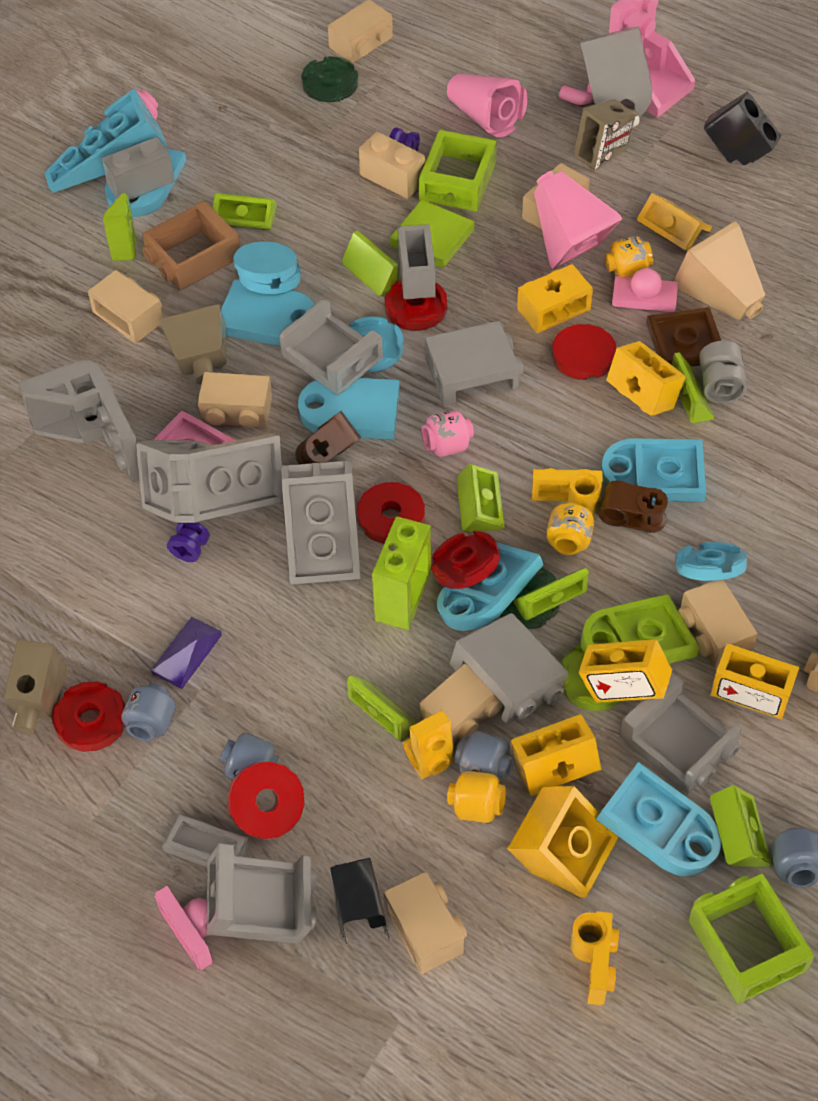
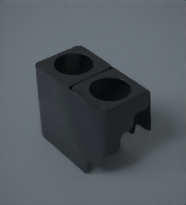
(742, 130)
(357, 894)

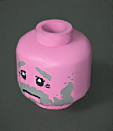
(447, 433)

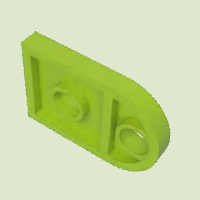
(643, 620)

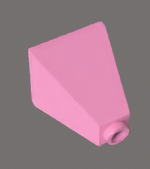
(571, 217)

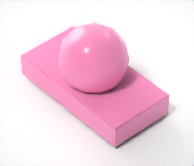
(645, 292)
(187, 925)

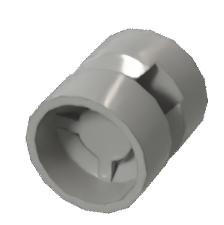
(722, 372)

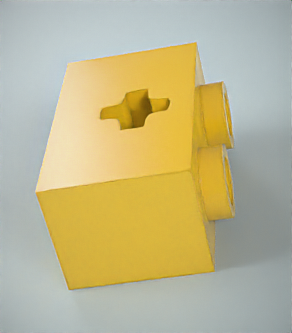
(554, 298)
(645, 378)
(556, 754)

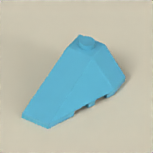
(125, 125)

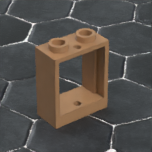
(183, 227)

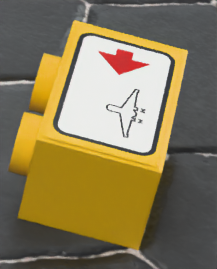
(625, 671)
(754, 681)

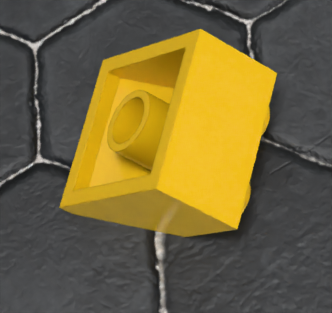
(563, 840)

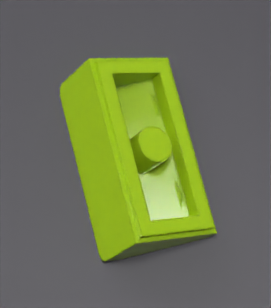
(245, 210)
(120, 229)
(370, 264)
(692, 393)
(479, 499)
(552, 594)
(379, 707)
(740, 828)

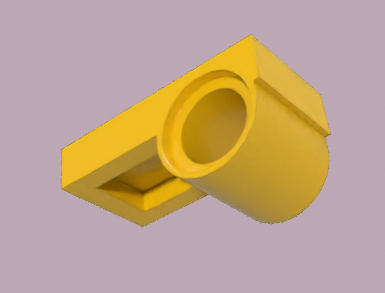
(574, 486)
(430, 745)
(597, 953)

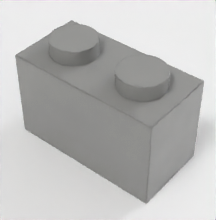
(138, 169)
(416, 261)

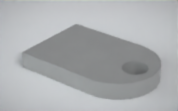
(618, 68)

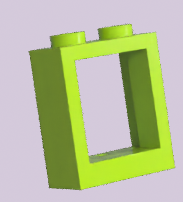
(466, 192)
(402, 573)
(770, 973)

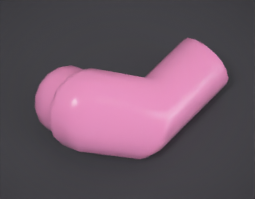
(576, 96)

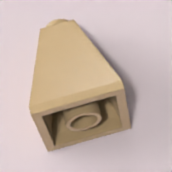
(723, 274)

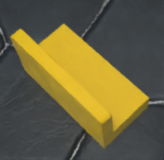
(671, 221)

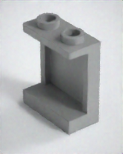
(329, 348)
(471, 359)
(512, 666)
(679, 737)
(259, 897)

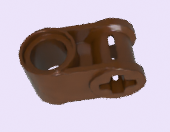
(329, 440)
(631, 505)

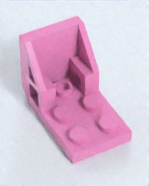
(667, 70)

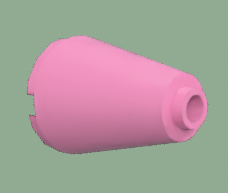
(489, 101)

